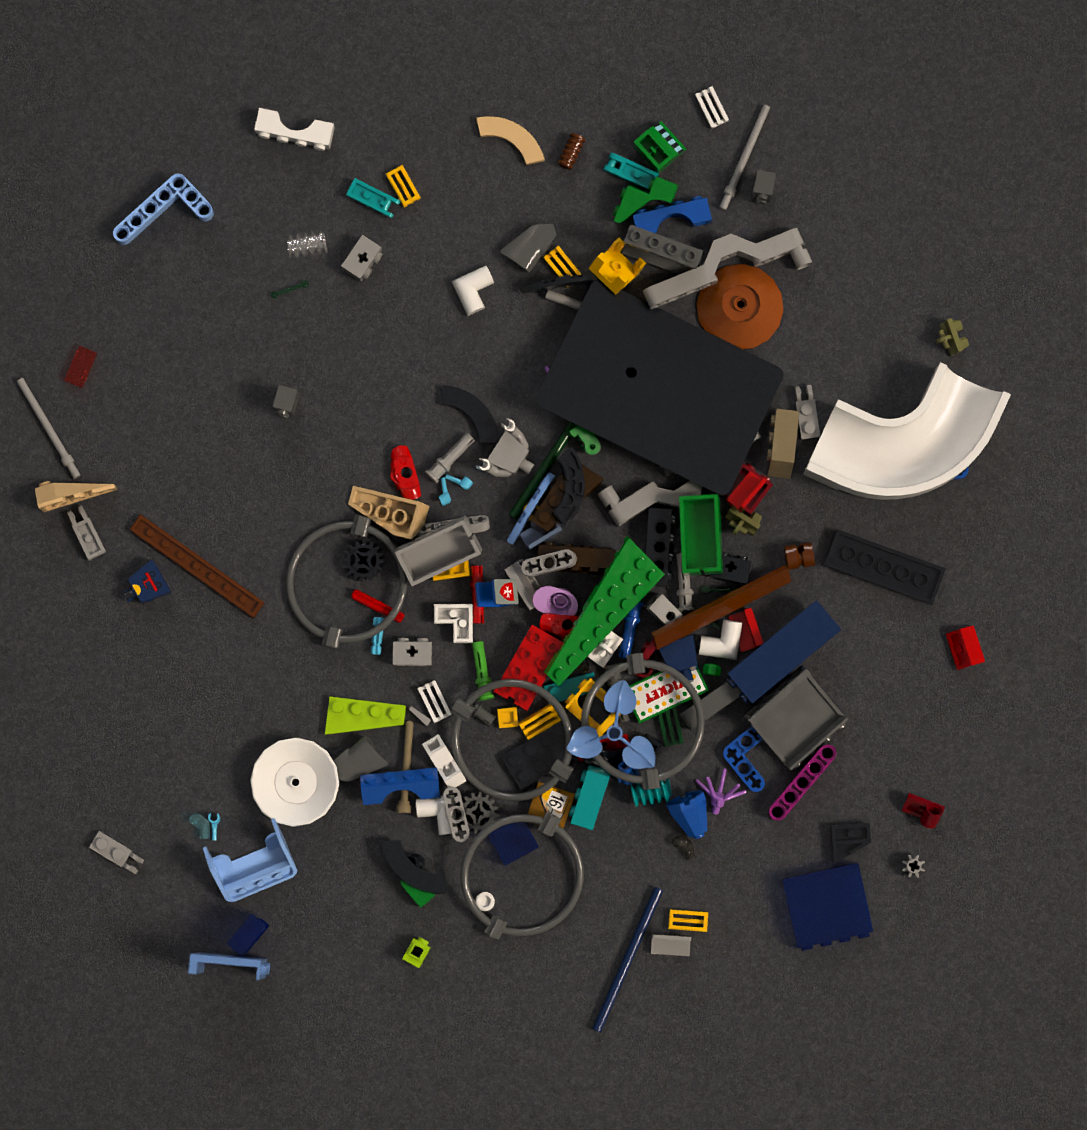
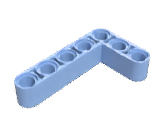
(154, 199)

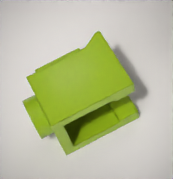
(422, 943)

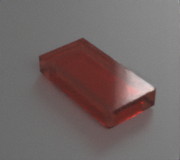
(80, 366)

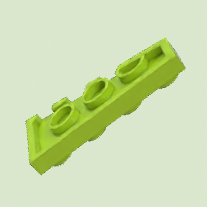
(357, 715)

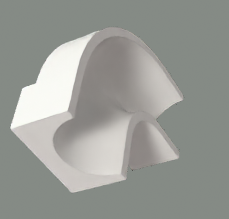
(911, 452)

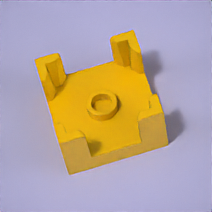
(615, 268)

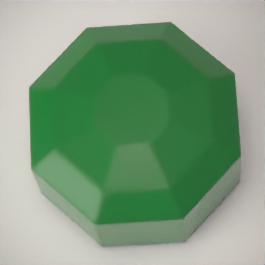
(711, 670)

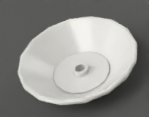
(274, 776)

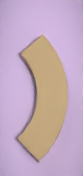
(513, 133)

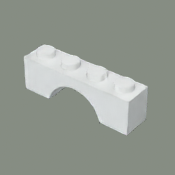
(317, 134)

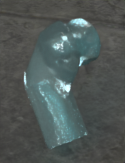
(202, 823)

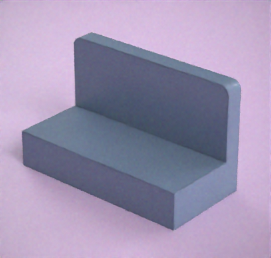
(533, 538)

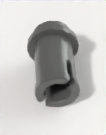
(483, 714)

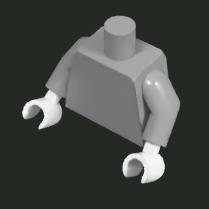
(508, 454)

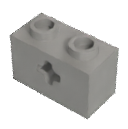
(352, 263)
(402, 658)

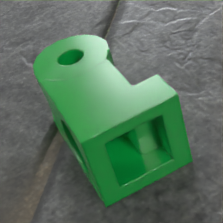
(588, 441)
(418, 896)

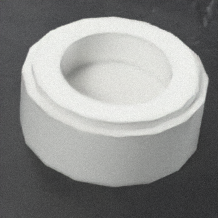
(485, 901)

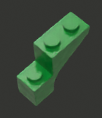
(636, 198)

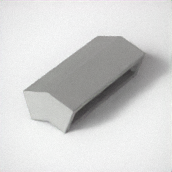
(525, 585)

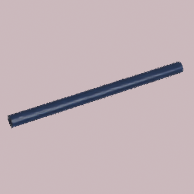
(627, 960)

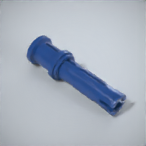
(632, 620)

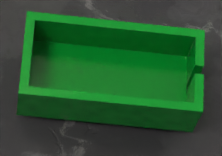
(701, 534)

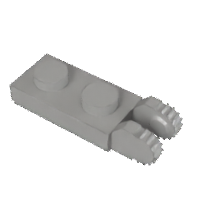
(807, 415)
(87, 535)
(114, 851)

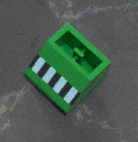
(659, 147)

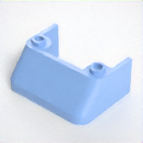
(253, 871)

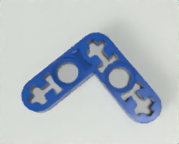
(741, 750)

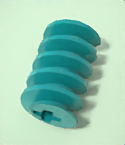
(639, 794)

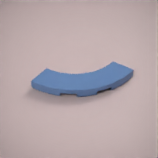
(543, 487)

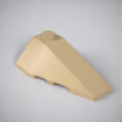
(57, 495)
(395, 514)

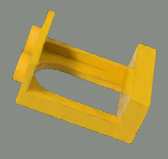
(574, 708)

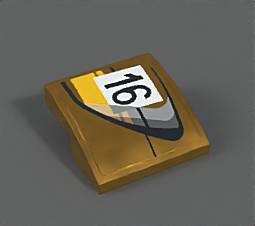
(553, 801)

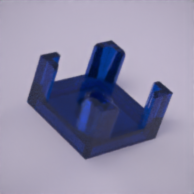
(513, 841)

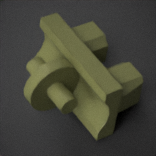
(950, 338)
(742, 522)

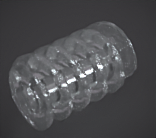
(306, 244)

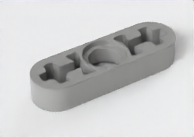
(563, 564)
(457, 799)

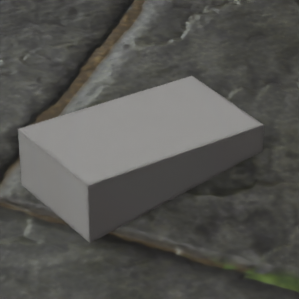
(423, 718)

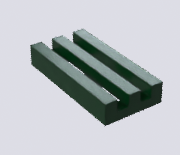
(666, 743)

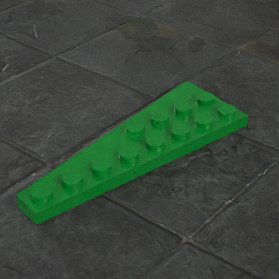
(619, 591)

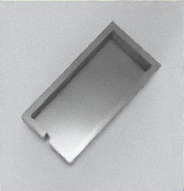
(438, 550)

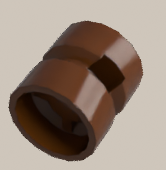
(799, 555)

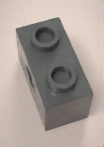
(763, 186)
(286, 401)

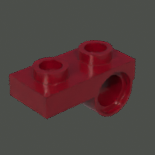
(647, 650)
(926, 810)

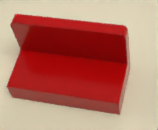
(745, 491)
(750, 633)
(965, 647)

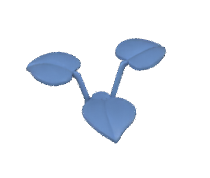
(586, 742)

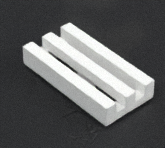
(705, 93)
(441, 716)

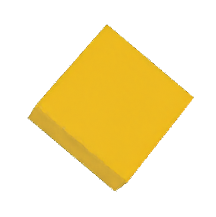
(507, 717)

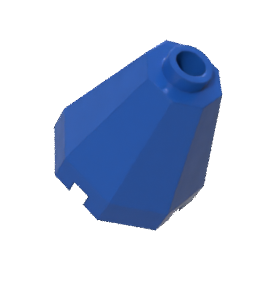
(690, 813)

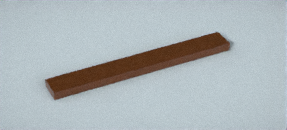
(197, 566)
(721, 607)

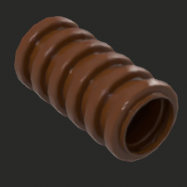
(571, 151)

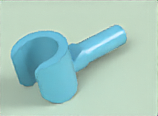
(465, 483)
(444, 498)
(214, 826)

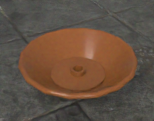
(747, 325)

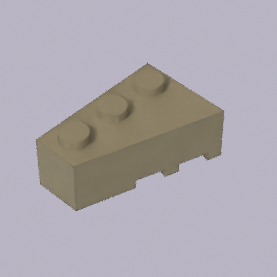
(782, 443)

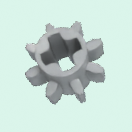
(907, 868)

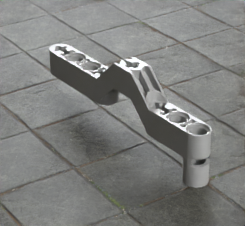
(722, 249)
(645, 498)

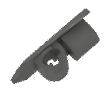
(530, 246)
(359, 760)

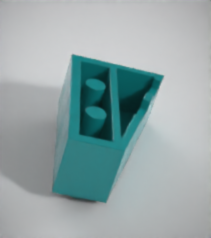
(589, 797)

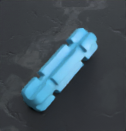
(377, 639)

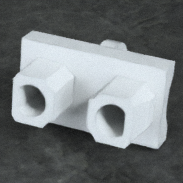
(605, 649)

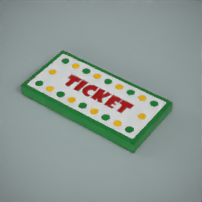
(662, 693)

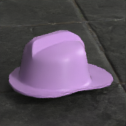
(555, 600)

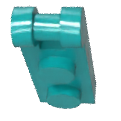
(630, 171)

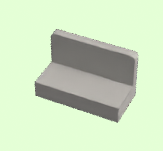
(670, 945)

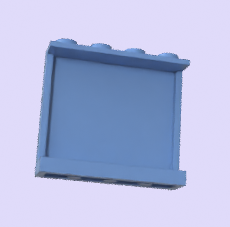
(198, 961)

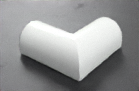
(467, 288)
(460, 616)
(723, 647)
(436, 807)

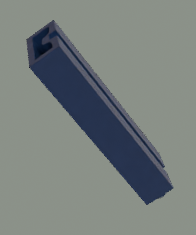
(783, 652)

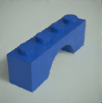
(695, 212)
(420, 781)

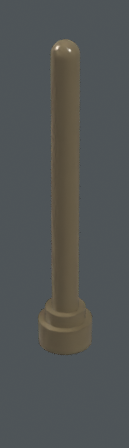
(404, 805)

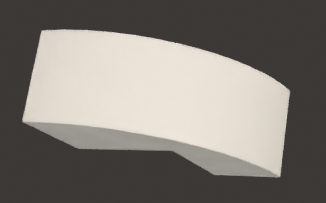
(444, 762)

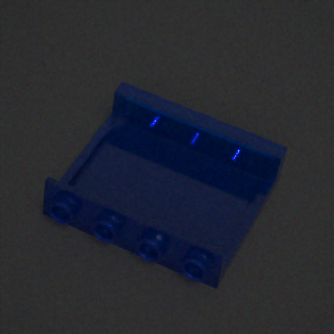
(828, 906)

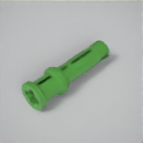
(481, 669)

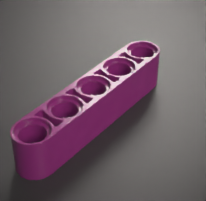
(808, 775)

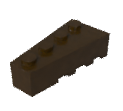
(544, 519)
(589, 559)

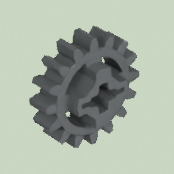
(487, 814)

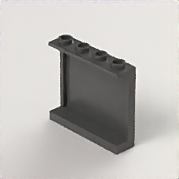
(661, 251)
(796, 718)

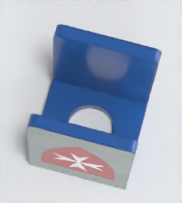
(496, 593)

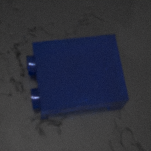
(248, 934)

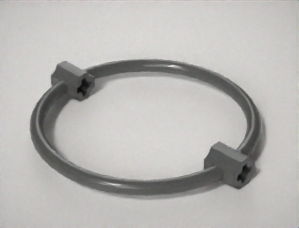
(332, 636)
(636, 665)
(463, 711)
(548, 825)

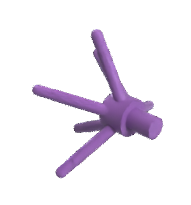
(718, 798)

